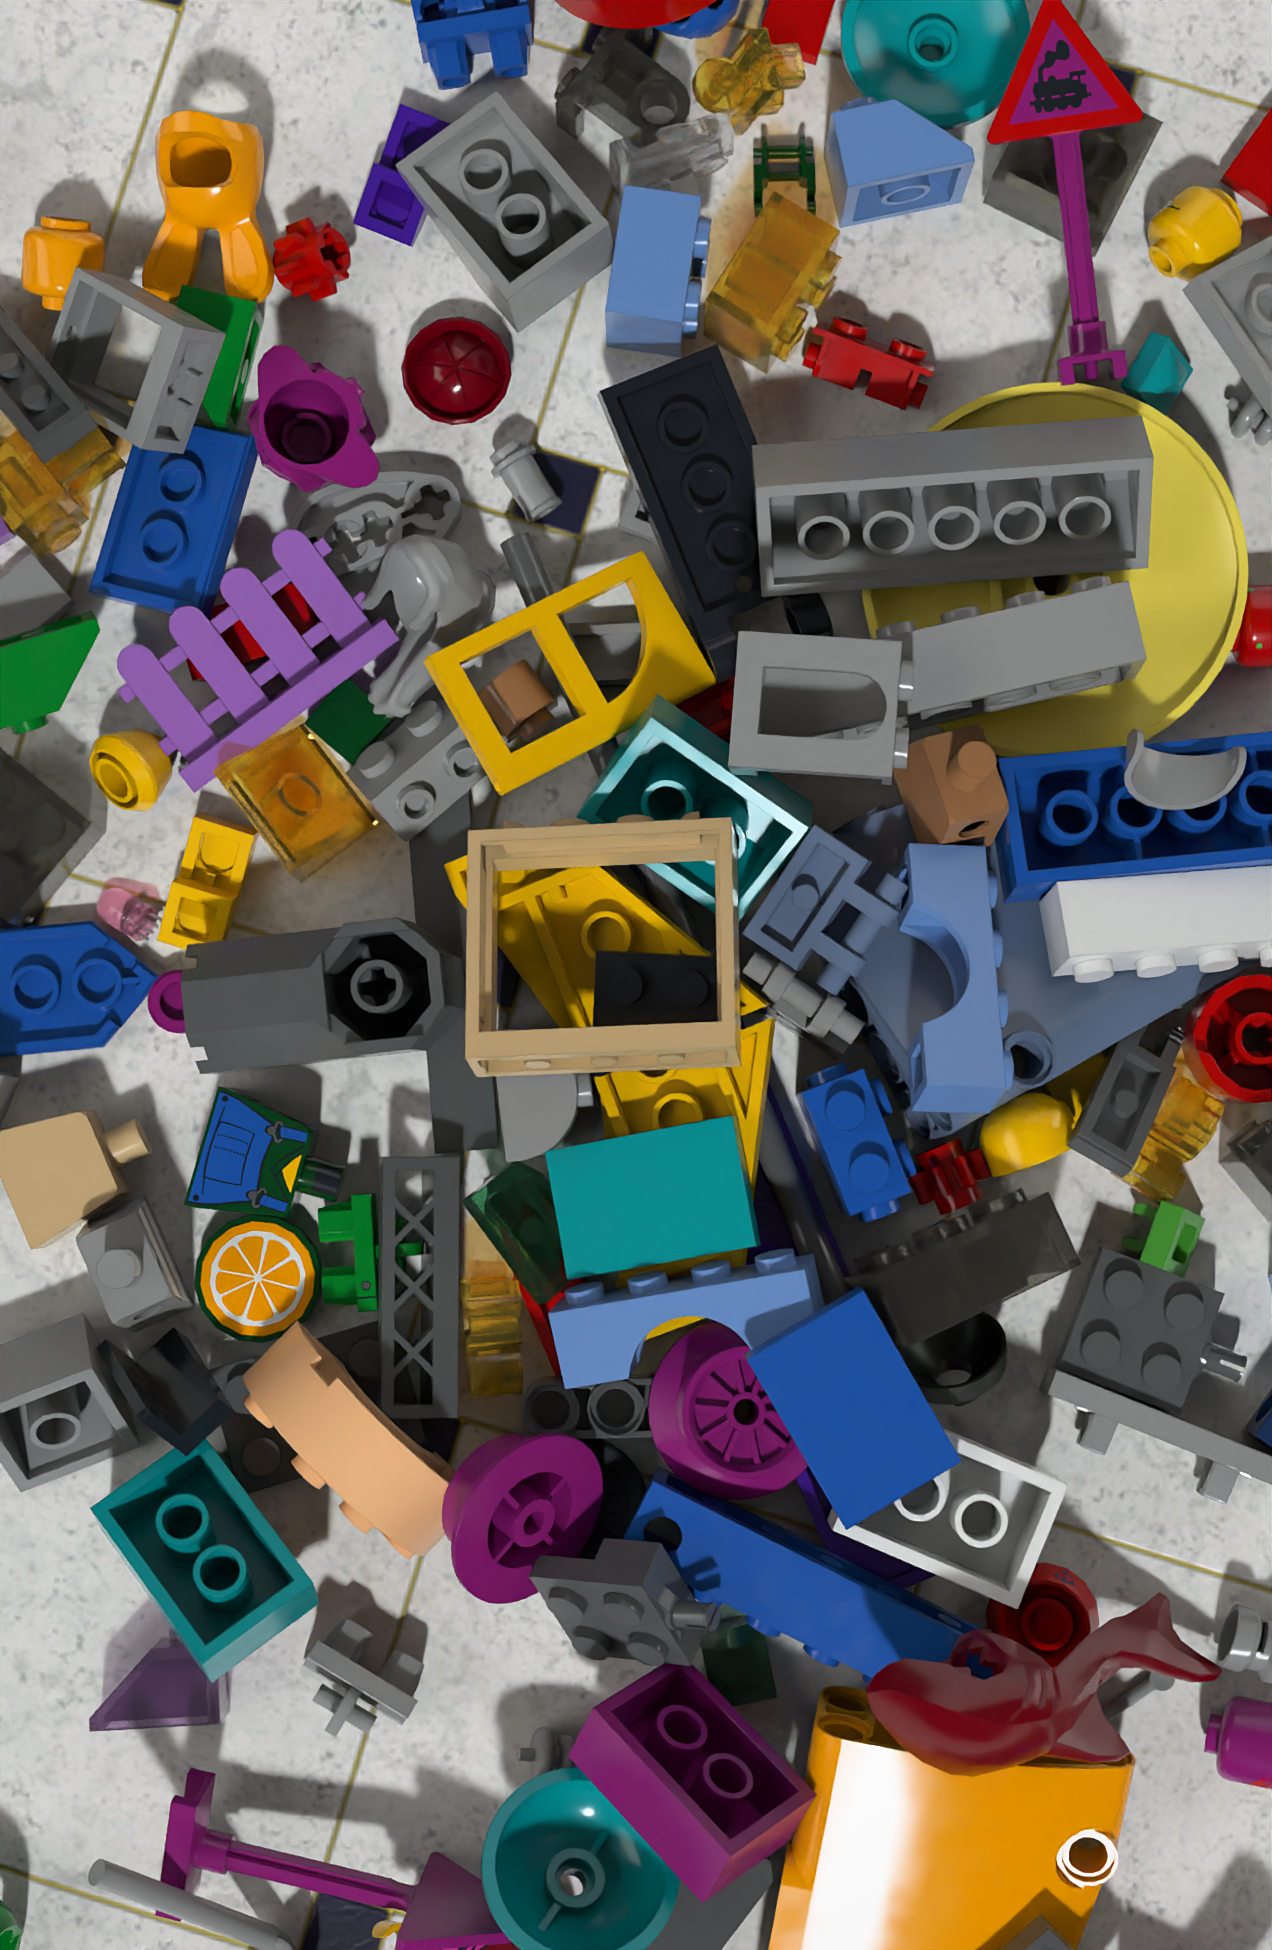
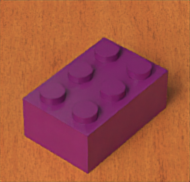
(691, 1777)

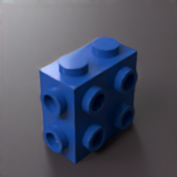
(854, 1143)

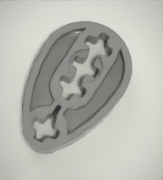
(390, 499)

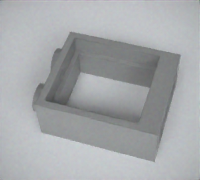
(175, 374)

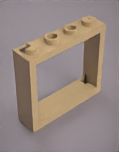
(604, 1048)

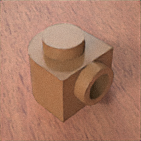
(519, 702)

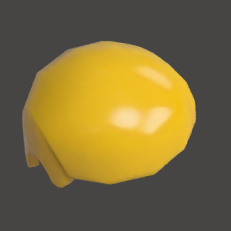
(1025, 1133)

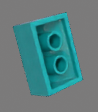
(680, 767)

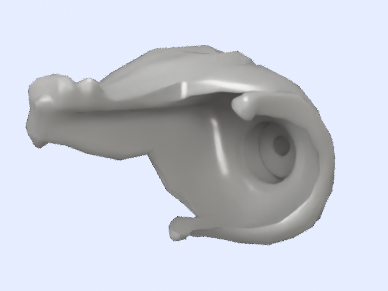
(438, 602)

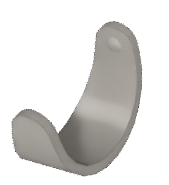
(1179, 780)

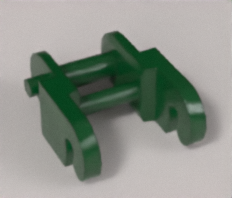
(804, 175)

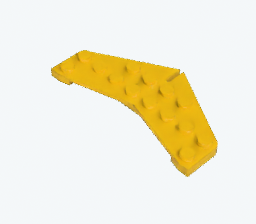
(551, 935)

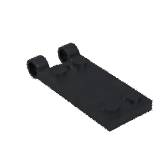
(694, 477)

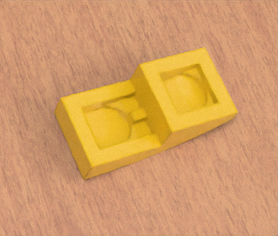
(209, 882)

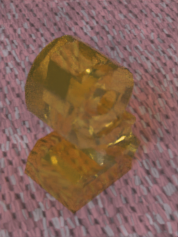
(1176, 1137)
(493, 1335)

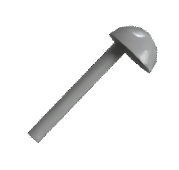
(187, 1906)

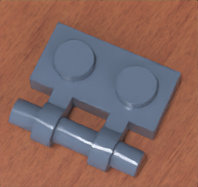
(809, 897)

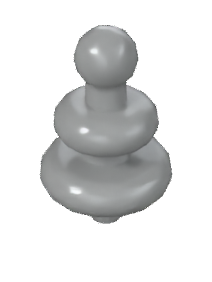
(1250, 416)
(545, 1754)

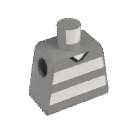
(133, 1266)

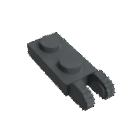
(1125, 1101)

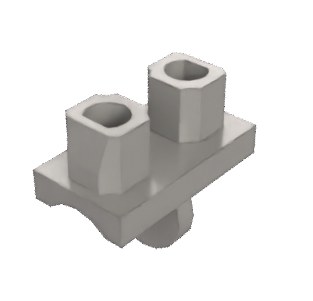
(337, 1663)

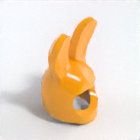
(209, 180)

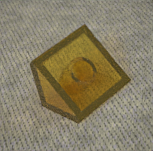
(296, 801)

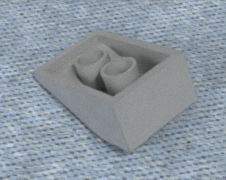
(509, 211)

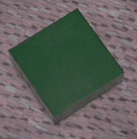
(348, 721)

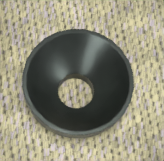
(970, 1346)

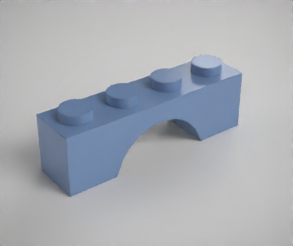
(960, 1056)
(604, 1331)

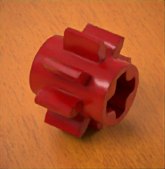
(311, 259)
(950, 1176)

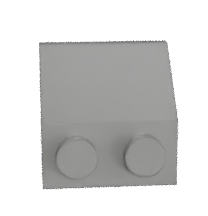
(59, 1405)

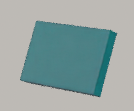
(652, 1197)

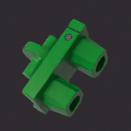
(358, 1222)

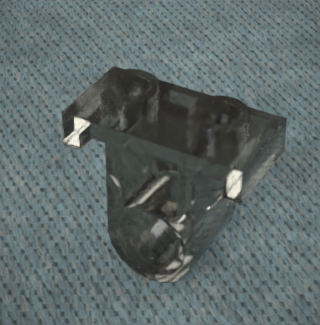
(620, 87)

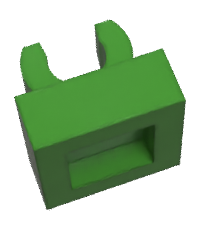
(1170, 1238)

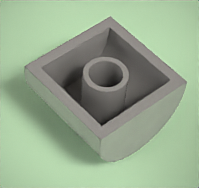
(540, 1110)

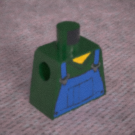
(259, 1160)

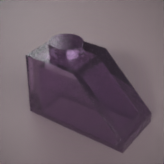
(164, 1692)

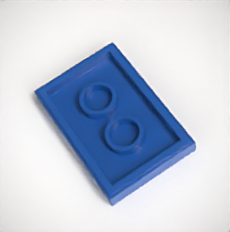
(175, 522)
(852, 1407)

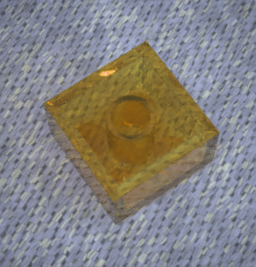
(771, 283)

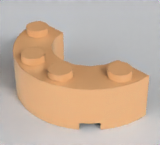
(349, 1443)

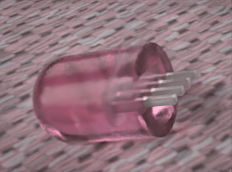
(127, 913)

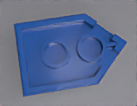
(66, 988)

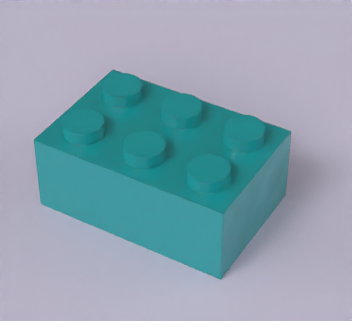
(206, 1557)

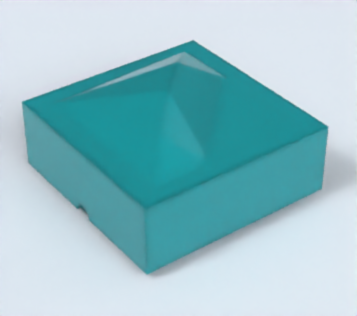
(1157, 373)

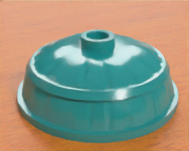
(570, 1828)

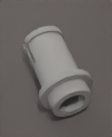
(524, 479)

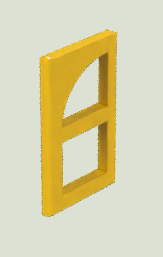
(666, 666)

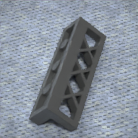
(438, 1287)

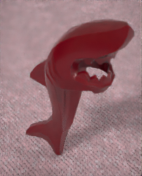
(1026, 1705)

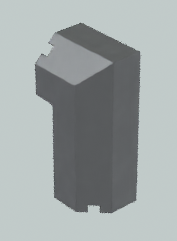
(320, 995)

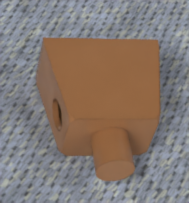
(953, 787)

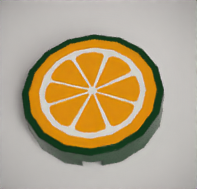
(258, 1278)

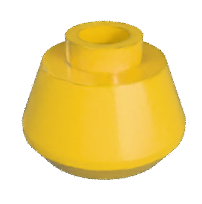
(130, 768)

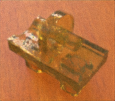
(749, 80)

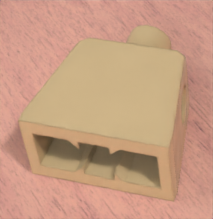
(66, 1171)

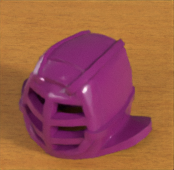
(311, 424)

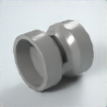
(1246, 1643)

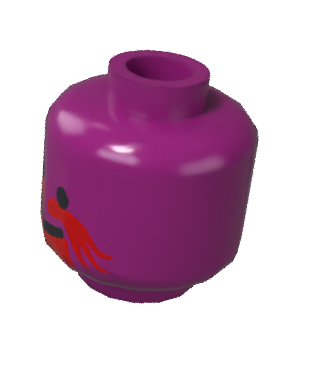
(1242, 1741)

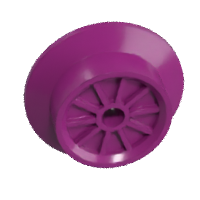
(696, 1425)
(517, 1503)

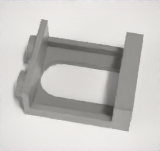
(858, 758)

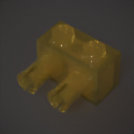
(46, 499)

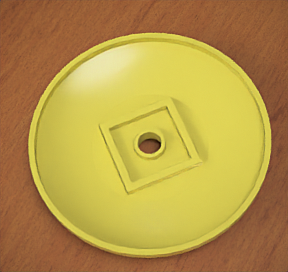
(1184, 600)

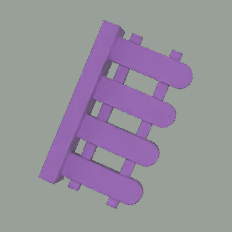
(235, 687)

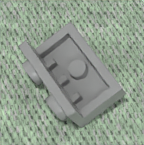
(418, 769)

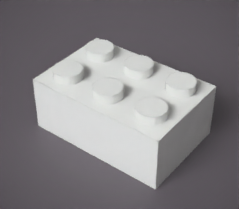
(971, 1523)

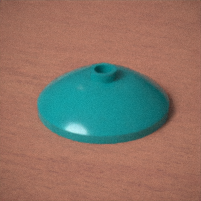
(977, 46)

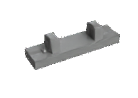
(1107, 1408)

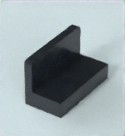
(170, 1390)

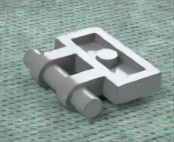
(801, 1008)

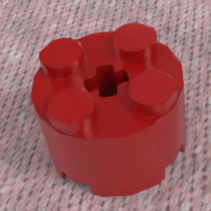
(1215, 1039)

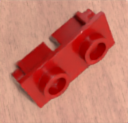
(893, 366)

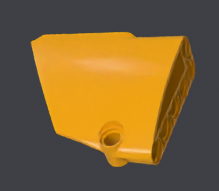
(937, 1857)

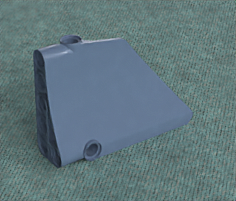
(1048, 1018)

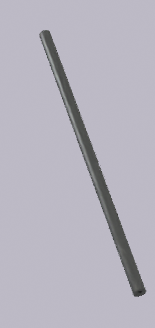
(774, 1151)

